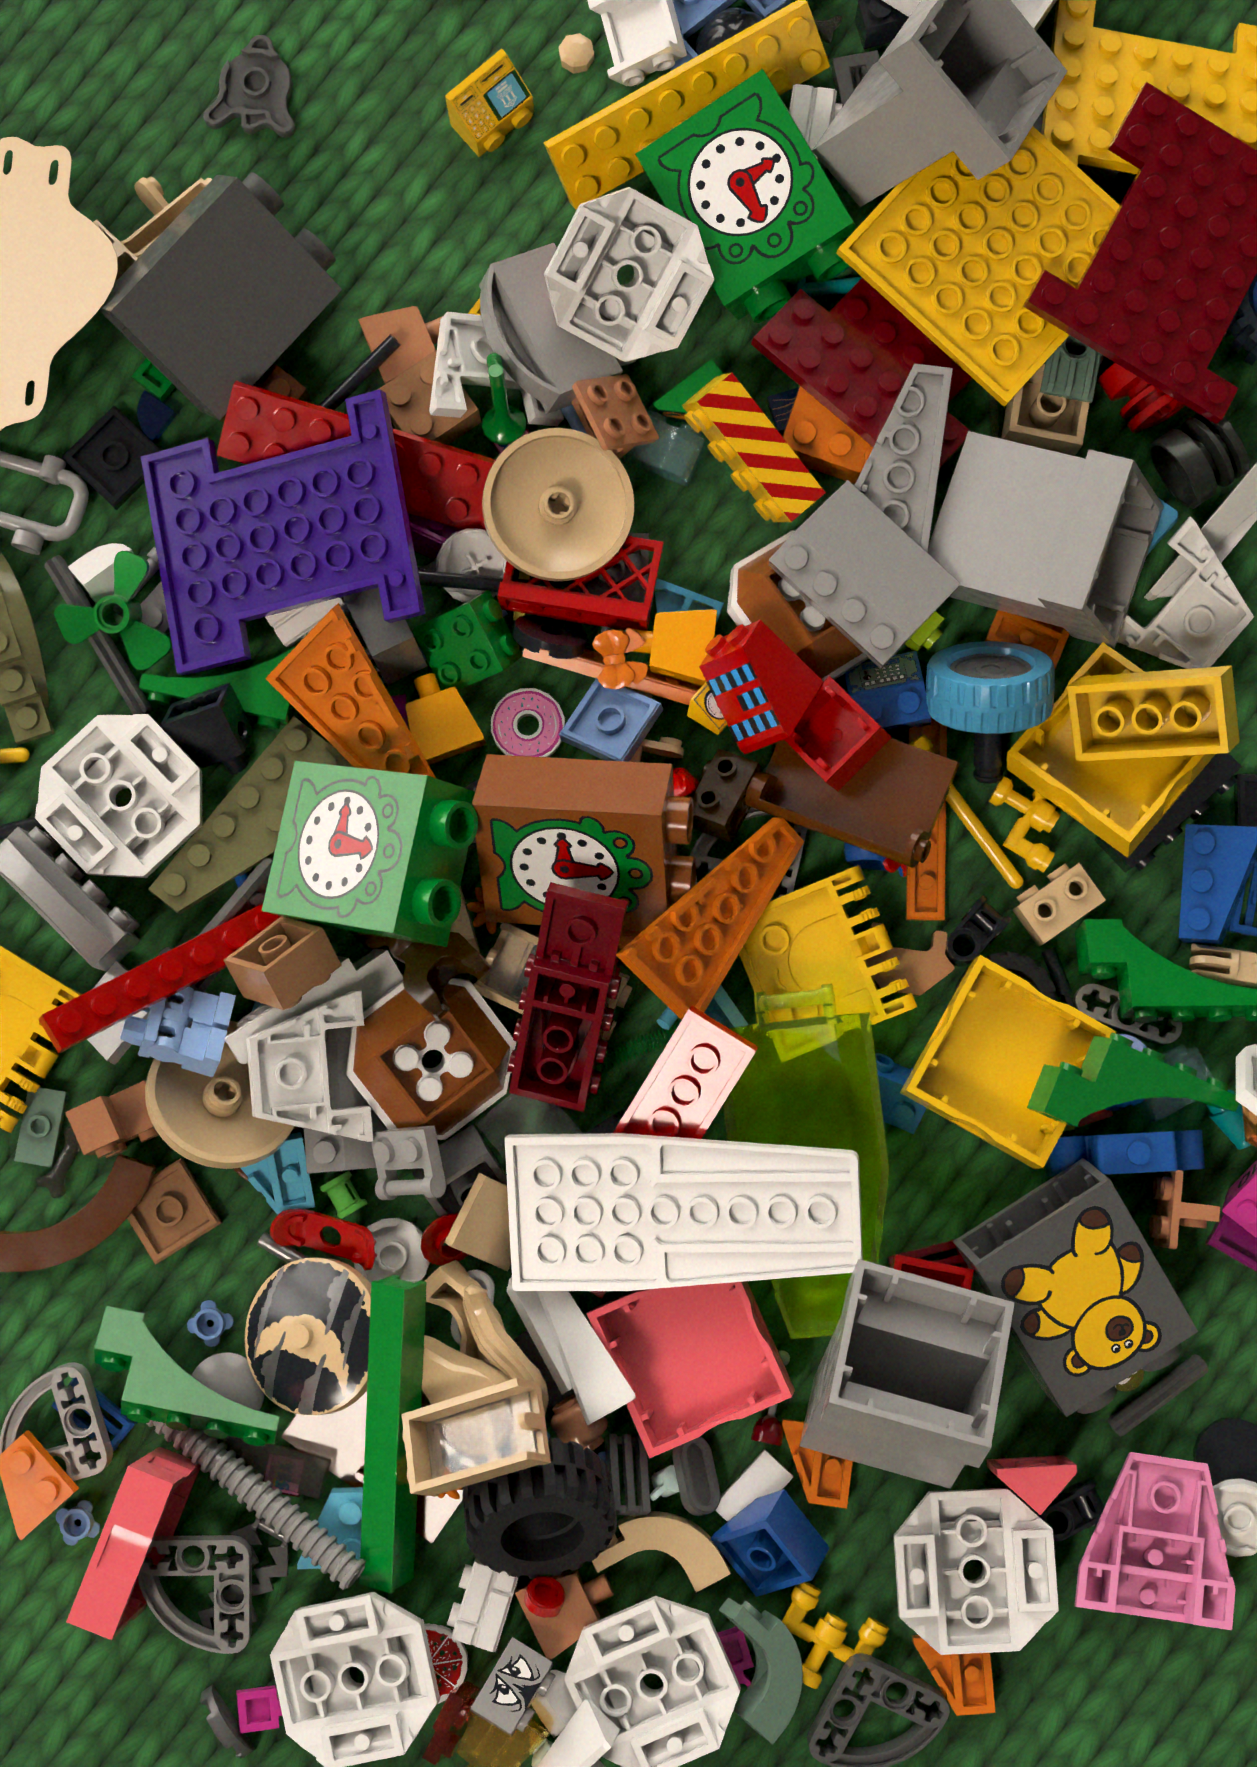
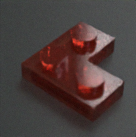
(451, 1719)

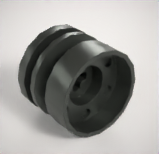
(1199, 459)

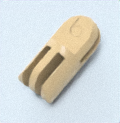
(1225, 965)

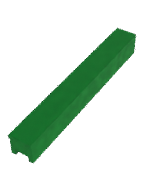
(392, 1389)

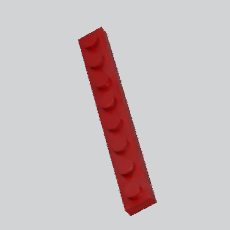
(151, 981)

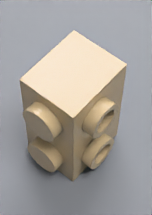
(1057, 904)

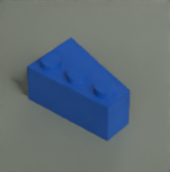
(1213, 879)

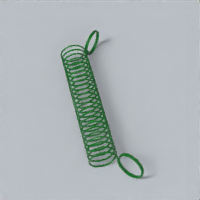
(636, 1045)

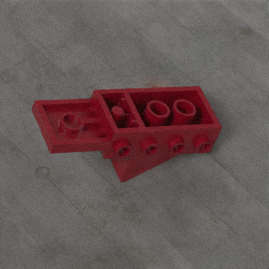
(568, 998)

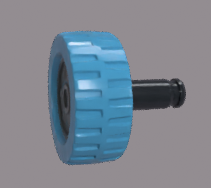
(990, 692)

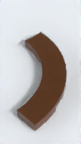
(84, 1230)

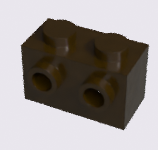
(721, 795)

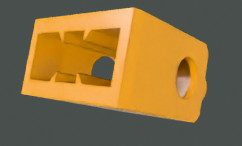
(679, 643)
(441, 721)

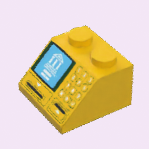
(489, 104)

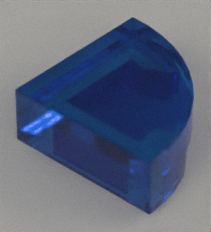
(153, 416)

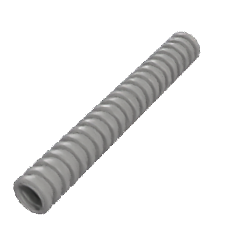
(266, 1502)

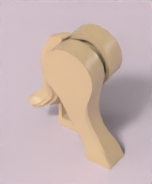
(486, 1350)

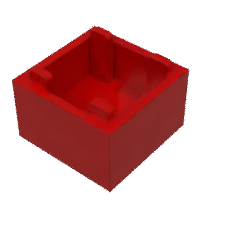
(836, 735)

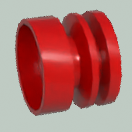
(1150, 402)

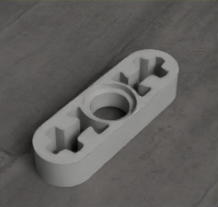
(1103, 995)

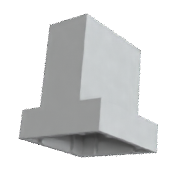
(948, 82)
(1046, 534)
(910, 1376)

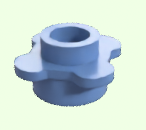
(199, 1323)
(74, 1533)

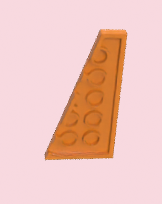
(345, 699)
(701, 934)

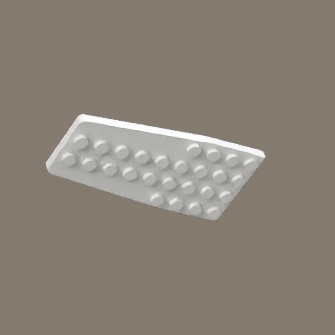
(676, 1211)

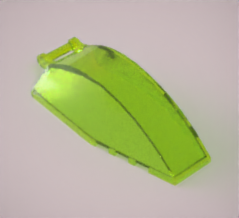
(819, 1089)

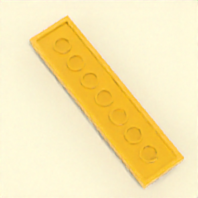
(602, 148)

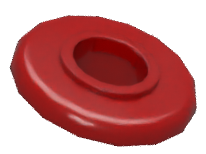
(433, 1241)

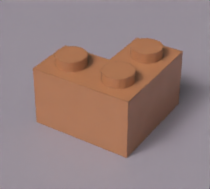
(111, 1121)

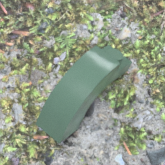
(778, 1673)

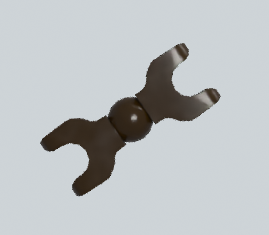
(431, 966)

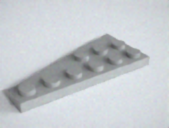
(907, 454)

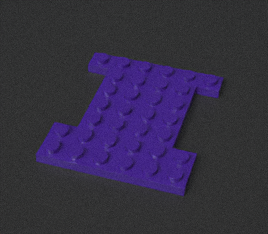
(279, 534)

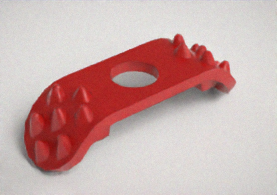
(305, 1228)

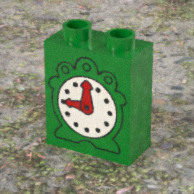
(753, 195)
(372, 852)

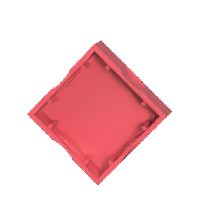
(691, 1359)
(144, 1507)

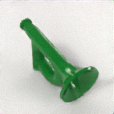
(503, 422)

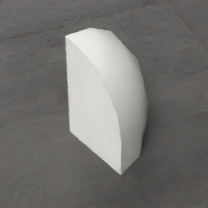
(96, 570)
(556, 1706)

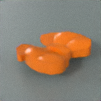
(617, 671)

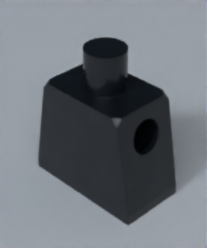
(211, 728)

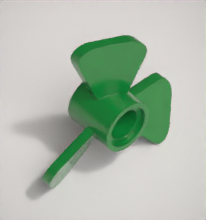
(142, 642)

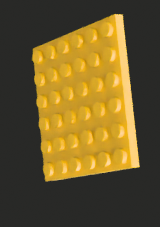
(969, 251)

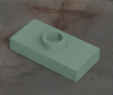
(41, 1127)

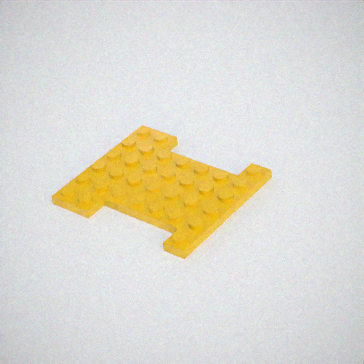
(1112, 66)

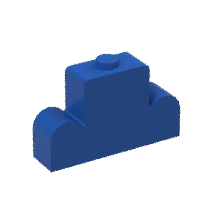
(1130, 1152)

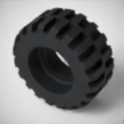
(543, 1515)

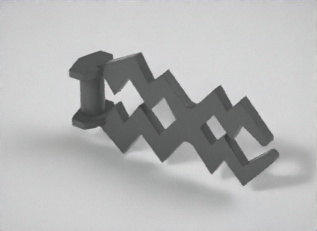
(264, 1573)

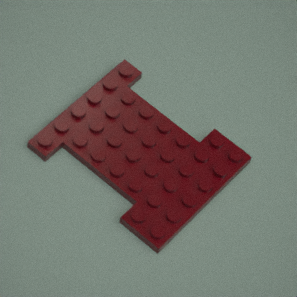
(1171, 256)
(857, 358)

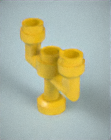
(1037, 814)
(827, 1633)

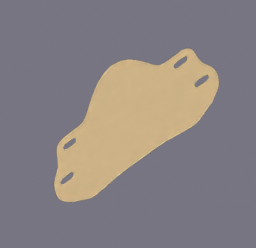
(51, 272)

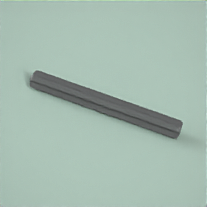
(101, 641)

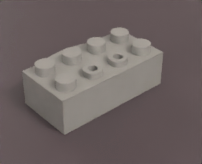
(545, 355)
(64, 901)

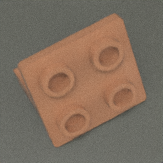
(613, 413)
(1173, 1212)

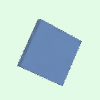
(611, 722)

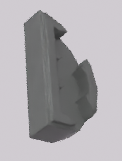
(225, 1724)

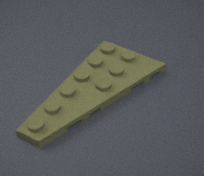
(244, 823)

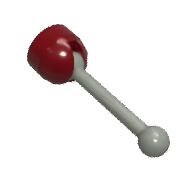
(769, 1428)

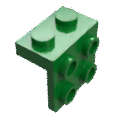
(468, 642)

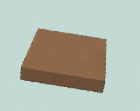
(172, 1212)

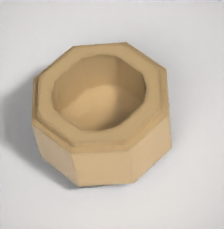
(576, 53)

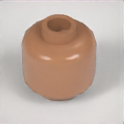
(570, 1424)

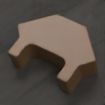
(919, 968)

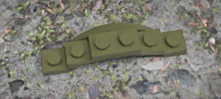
(21, 664)

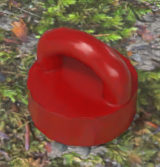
(544, 1597)

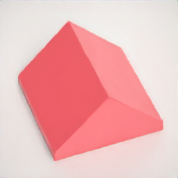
(1035, 1478)

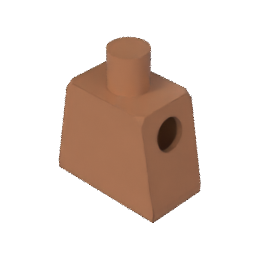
(409, 329)
(577, 1611)

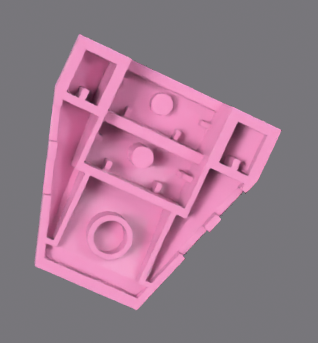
(1159, 1547)

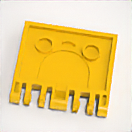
(812, 942)
(24, 997)

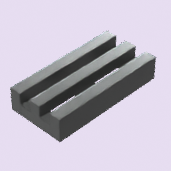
(642, 1477)

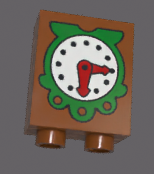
(581, 827)

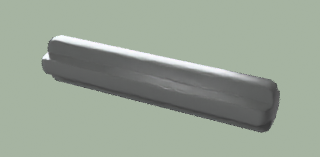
(1158, 1395)

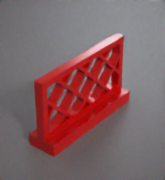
(583, 606)

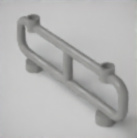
(31, 534)

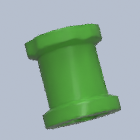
(343, 1195)

